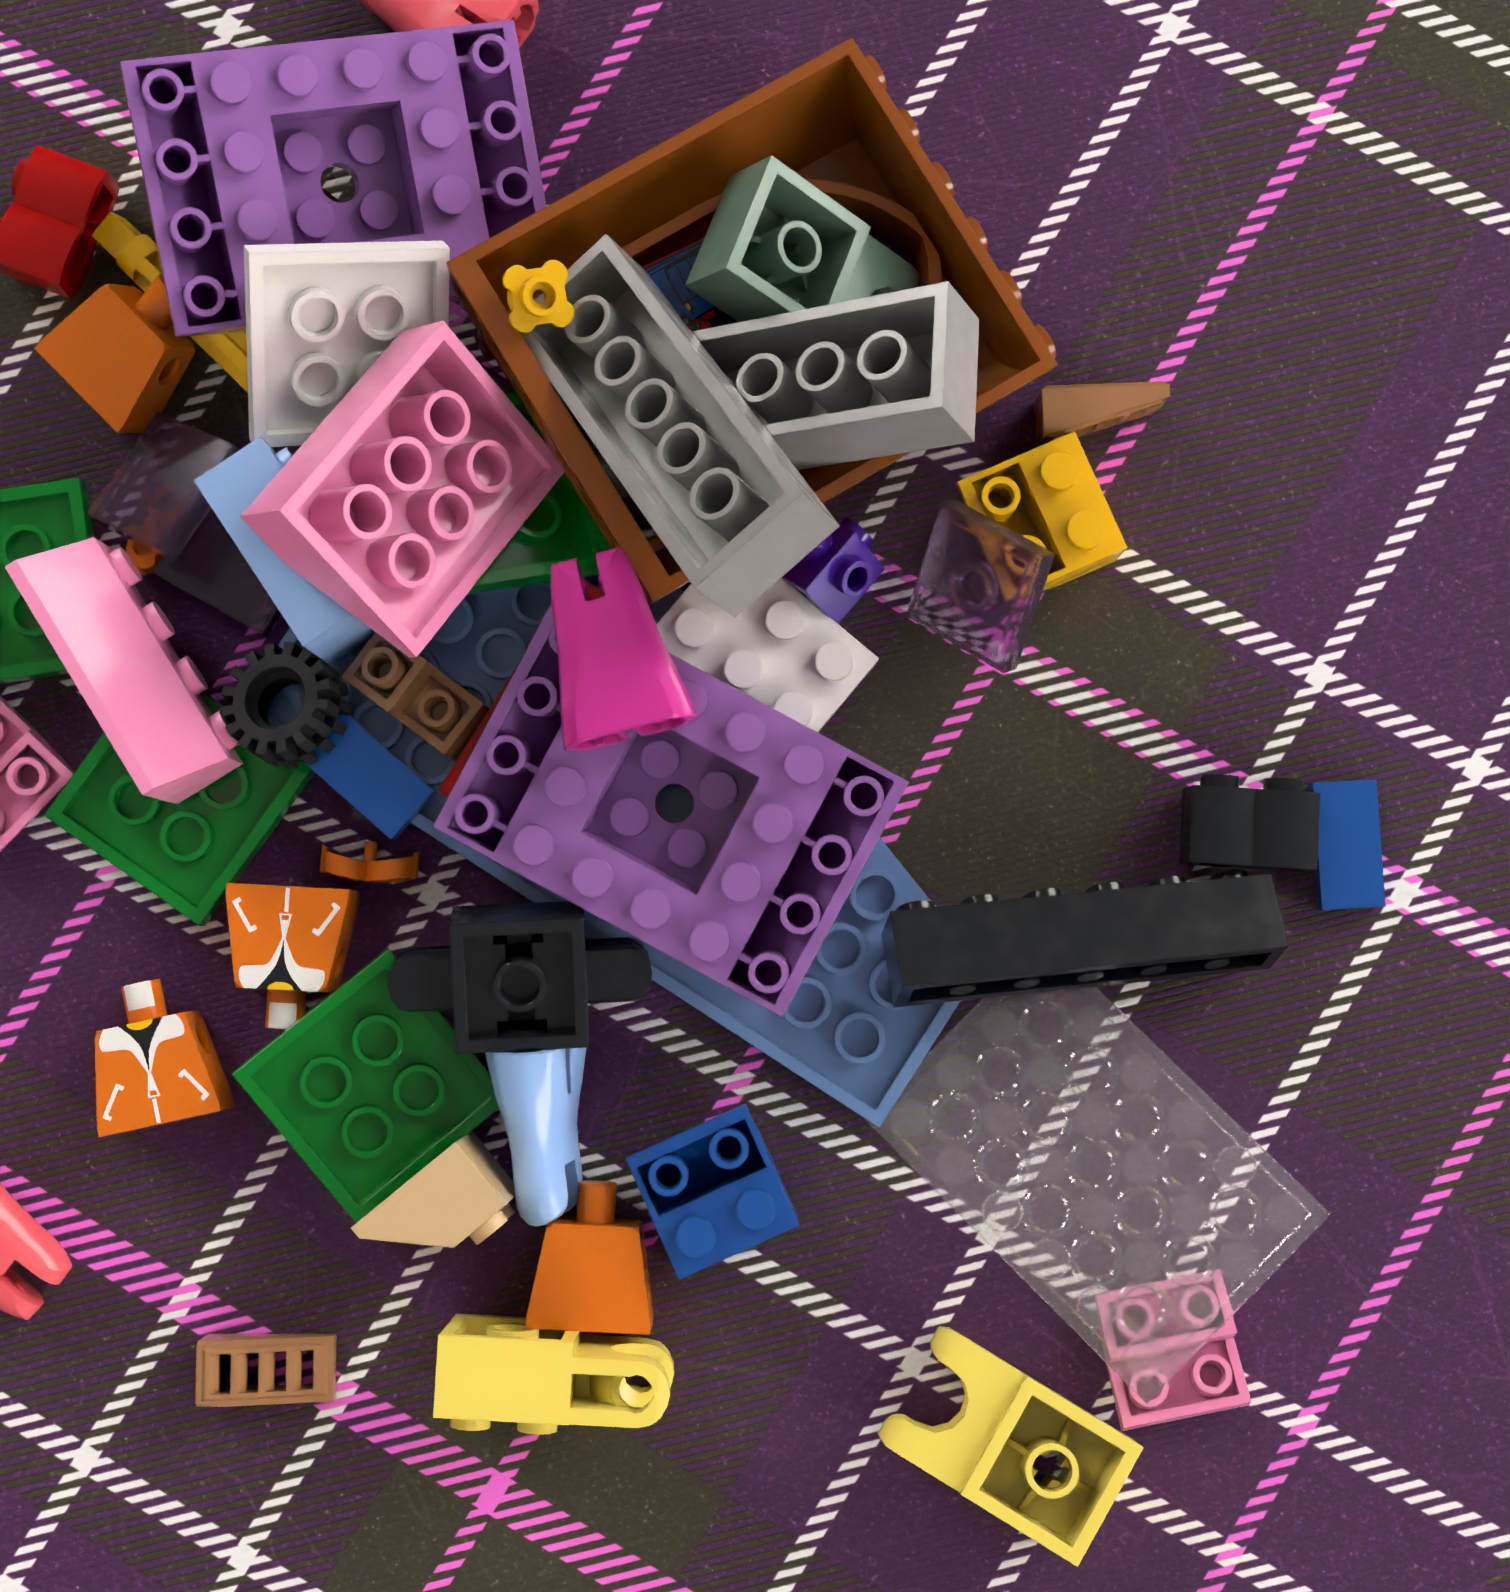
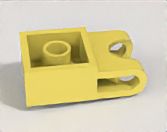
(545, 1378)
(1000, 1433)

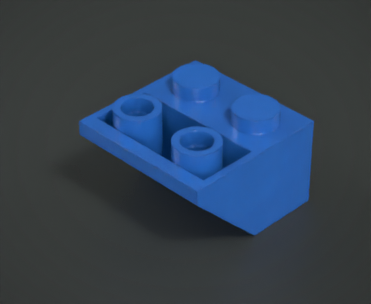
(713, 1191)

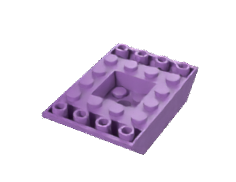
(241, 137)
(727, 891)

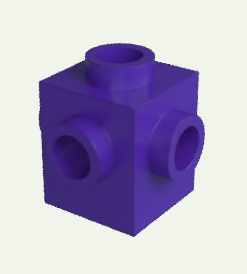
(837, 570)

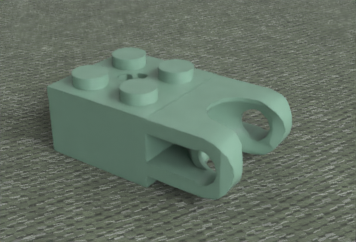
(789, 249)

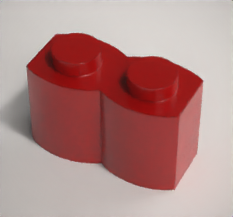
(52, 220)

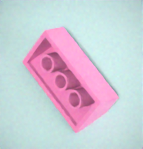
(127, 667)

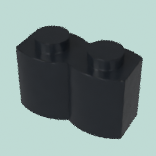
(1249, 826)

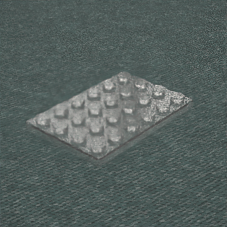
(1100, 1175)

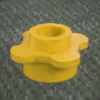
(524, 282)

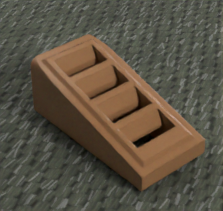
(1093, 407)
(209, 1366)

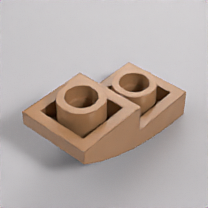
(416, 695)

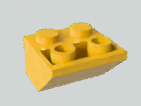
(1054, 503)

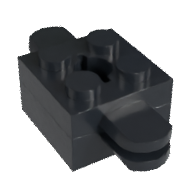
(519, 976)

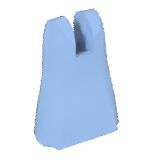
(540, 1113)

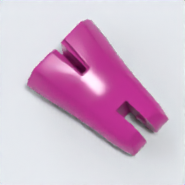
(612, 658)

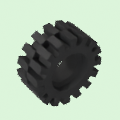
(261, 684)

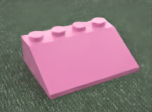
(407, 488)

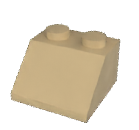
(446, 1201)

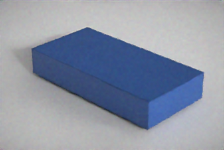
(372, 779)
(1348, 846)

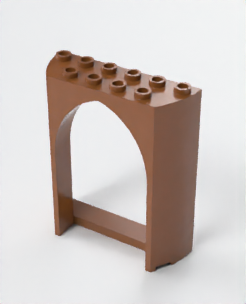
(842, 137)

